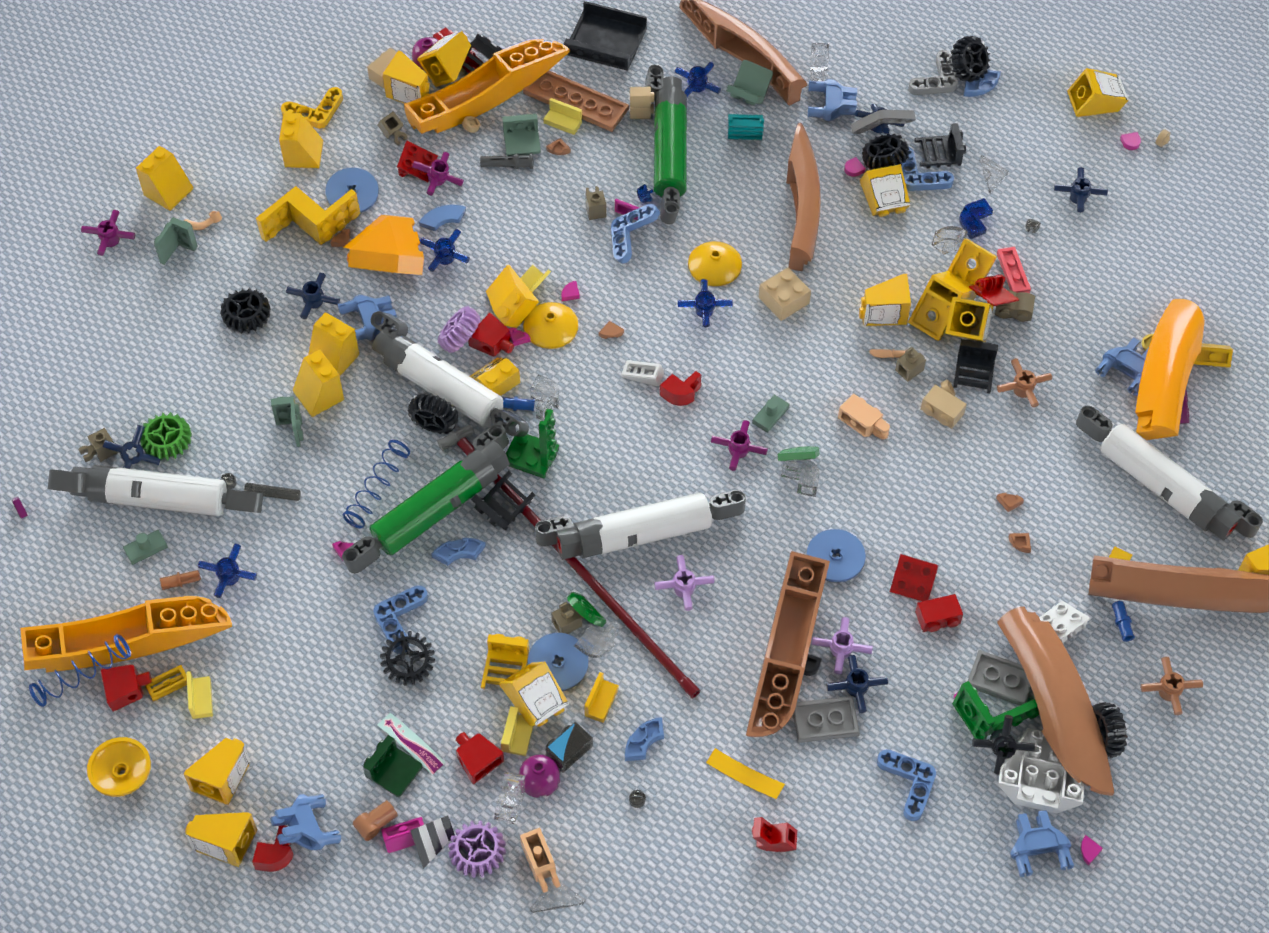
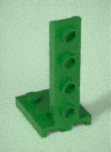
(533, 453)
(978, 717)

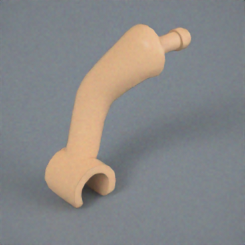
(215, 217)

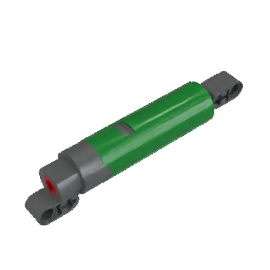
(669, 141)
(432, 501)

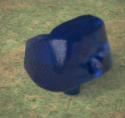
(643, 194)

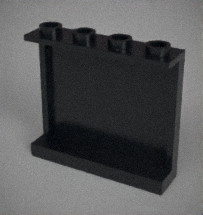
(607, 36)

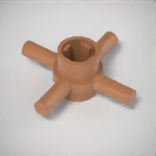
(1024, 383)
(1167, 682)

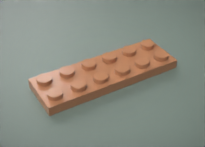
(595, 106)

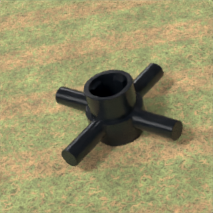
(1001, 749)

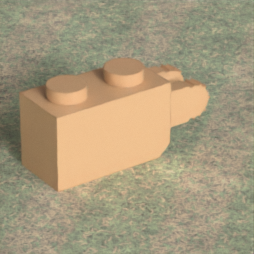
(863, 417)
(539, 858)

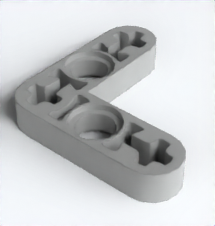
(944, 78)
(882, 116)

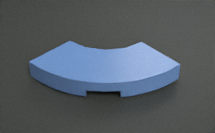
(983, 85)
(441, 216)
(457, 549)
(642, 739)

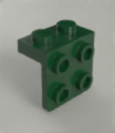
(391, 767)

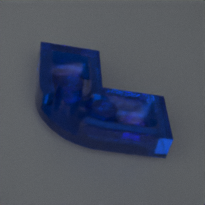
(971, 216)

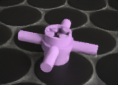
(684, 576)
(841, 651)

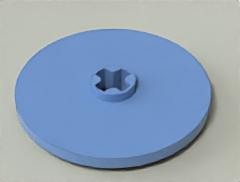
(353, 178)
(851, 552)
(561, 646)

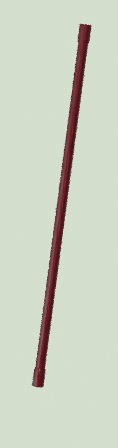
(684, 681)

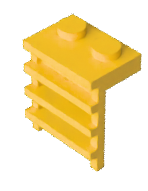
(506, 651)

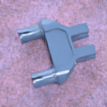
(838, 100)
(366, 307)
(1126, 361)
(302, 824)
(1039, 841)

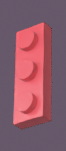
(1013, 270)

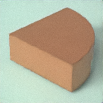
(558, 147)
(341, 239)
(611, 330)
(1009, 501)
(1020, 541)

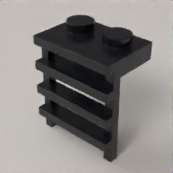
(483, 46)
(952, 147)
(975, 356)
(496, 512)

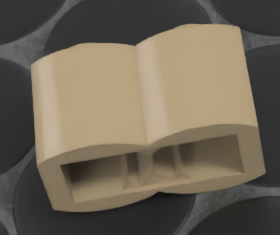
(641, 102)

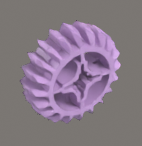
(459, 329)
(491, 857)

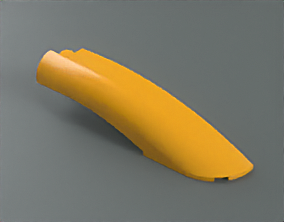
(486, 86)
(1168, 368)
(145, 627)

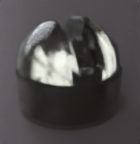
(1032, 224)
(230, 484)
(637, 802)

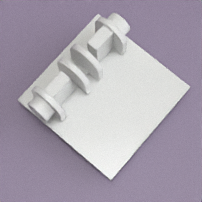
(1065, 620)

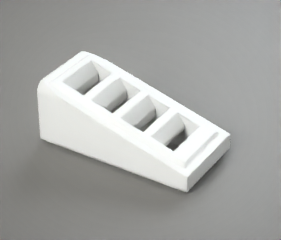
(654, 376)

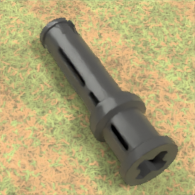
(508, 161)

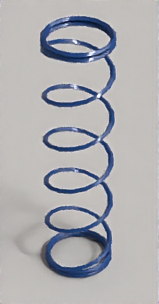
(397, 452)
(43, 695)

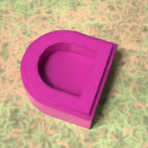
(1131, 140)
(854, 167)

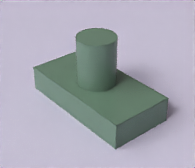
(770, 413)
(145, 546)

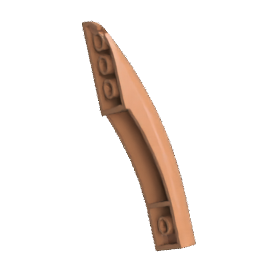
(745, 44)
(806, 192)

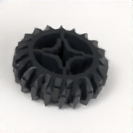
(966, 59)
(885, 151)
(244, 305)
(433, 413)
(398, 660)
(1111, 727)

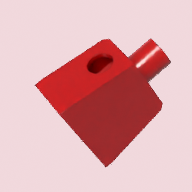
(491, 337)
(123, 685)
(477, 756)

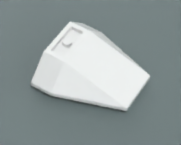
(1039, 778)

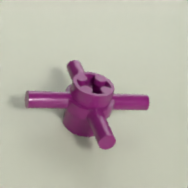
(438, 173)
(108, 233)
(739, 445)

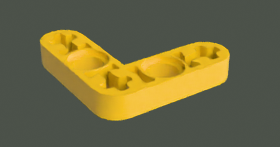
(320, 114)

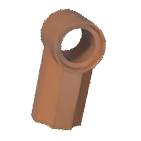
(370, 823)

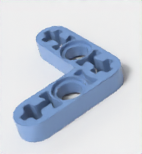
(914, 176)
(623, 226)
(391, 617)
(918, 780)

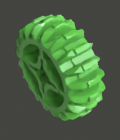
(166, 436)

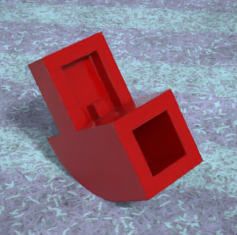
(680, 392)
(774, 837)
(272, 856)

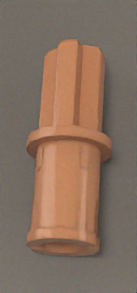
(179, 579)

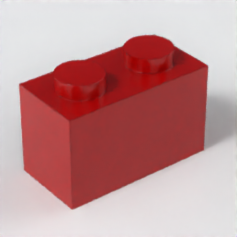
(939, 613)

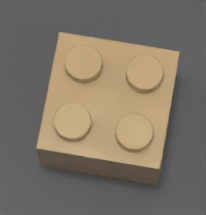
(784, 294)

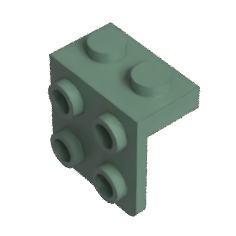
(751, 83)
(521, 134)
(175, 234)
(288, 412)

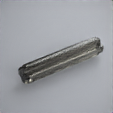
(274, 491)

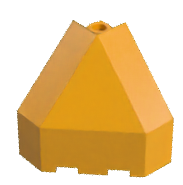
(387, 247)

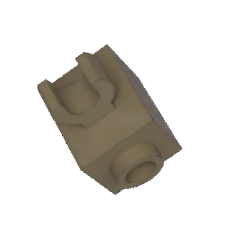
(391, 126)
(595, 204)
(910, 364)
(96, 446)
(566, 618)

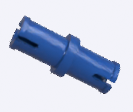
(518, 403)
(1123, 621)

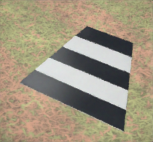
(432, 838)

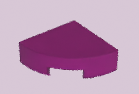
(19, 507)

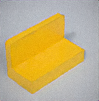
(1215, 355)
(600, 699)

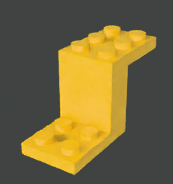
(308, 215)
(950, 284)

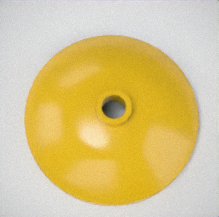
(716, 270)
(551, 332)
(117, 756)

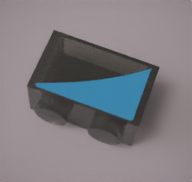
(569, 746)

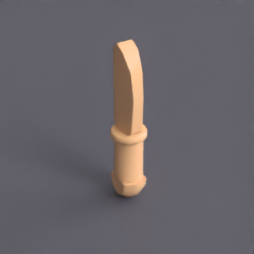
(883, 353)

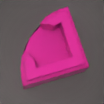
(570, 292)
(518, 337)
(340, 547)
(1089, 849)

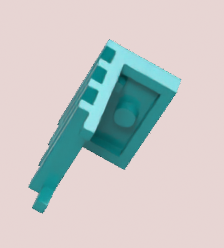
(745, 127)

